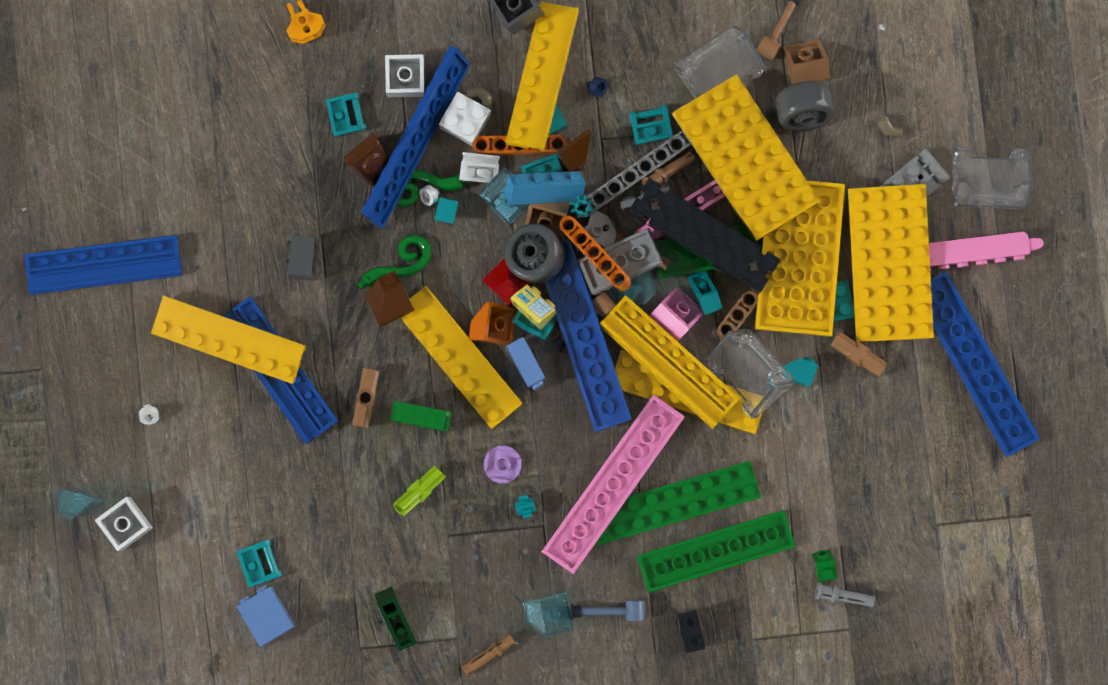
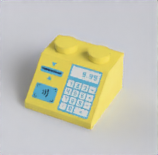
(533, 306)

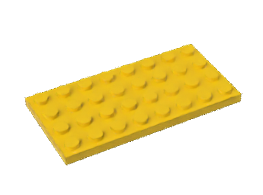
(746, 157)
(890, 263)
(804, 283)

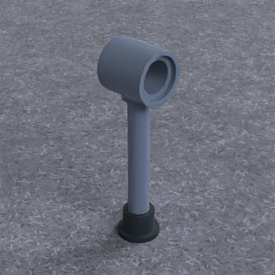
(634, 611)

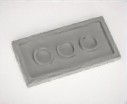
(633, 254)

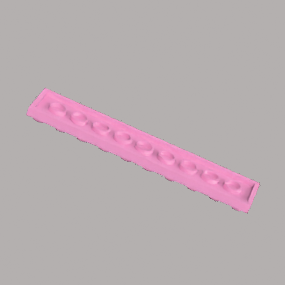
(613, 484)

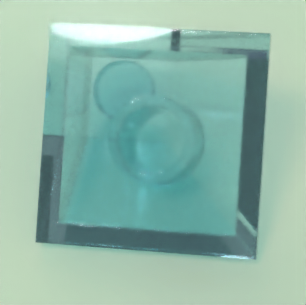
(640, 290)
(75, 504)
(549, 614)

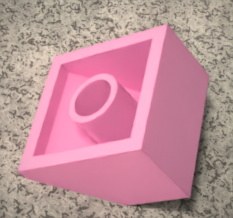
(677, 314)

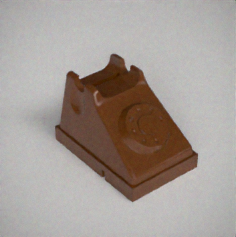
(367, 159)

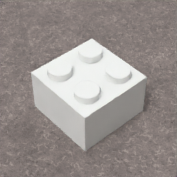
(405, 75)
(464, 118)
(123, 524)

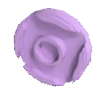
(502, 464)

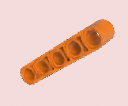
(510, 150)
(587, 249)

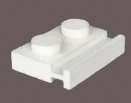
(479, 167)

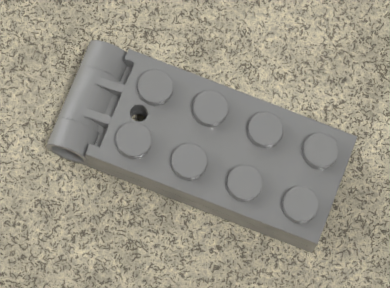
(922, 165)

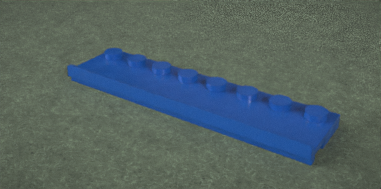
(103, 265)
(298, 401)

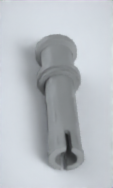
(835, 594)

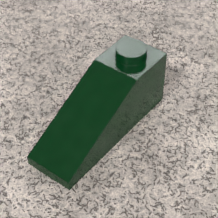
(395, 618)

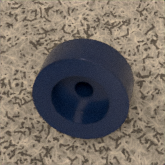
(597, 86)

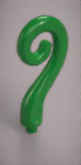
(446, 184)
(372, 275)

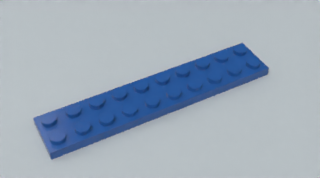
(416, 137)
(587, 344)
(979, 369)

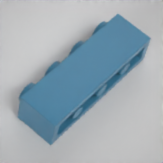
(544, 187)

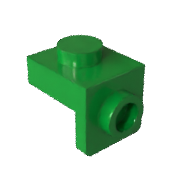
(824, 565)

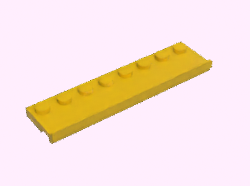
(542, 77)
(228, 339)
(460, 358)
(669, 362)

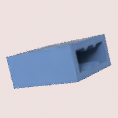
(526, 364)
(265, 615)

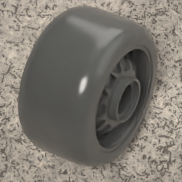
(805, 106)
(548, 254)

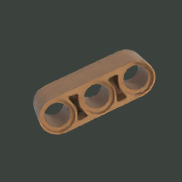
(739, 306)

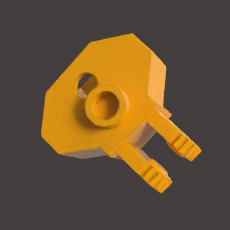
(304, 22)

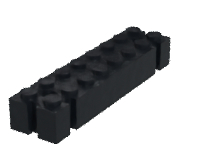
(704, 236)

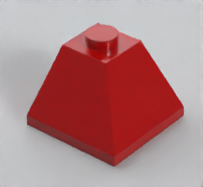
(504, 282)

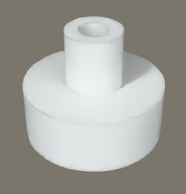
(429, 195)
(148, 415)

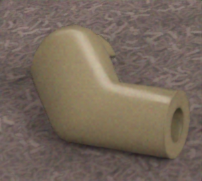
(482, 94)
(887, 128)

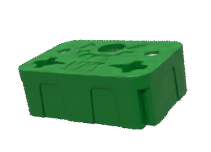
(421, 416)

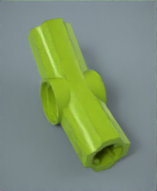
(419, 491)

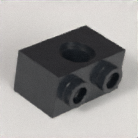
(691, 631)

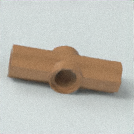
(858, 354)
(364, 410)

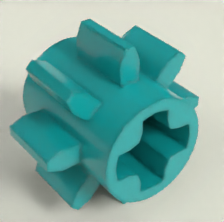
(584, 201)
(525, 506)

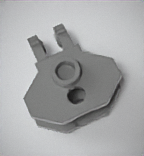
(596, 225)

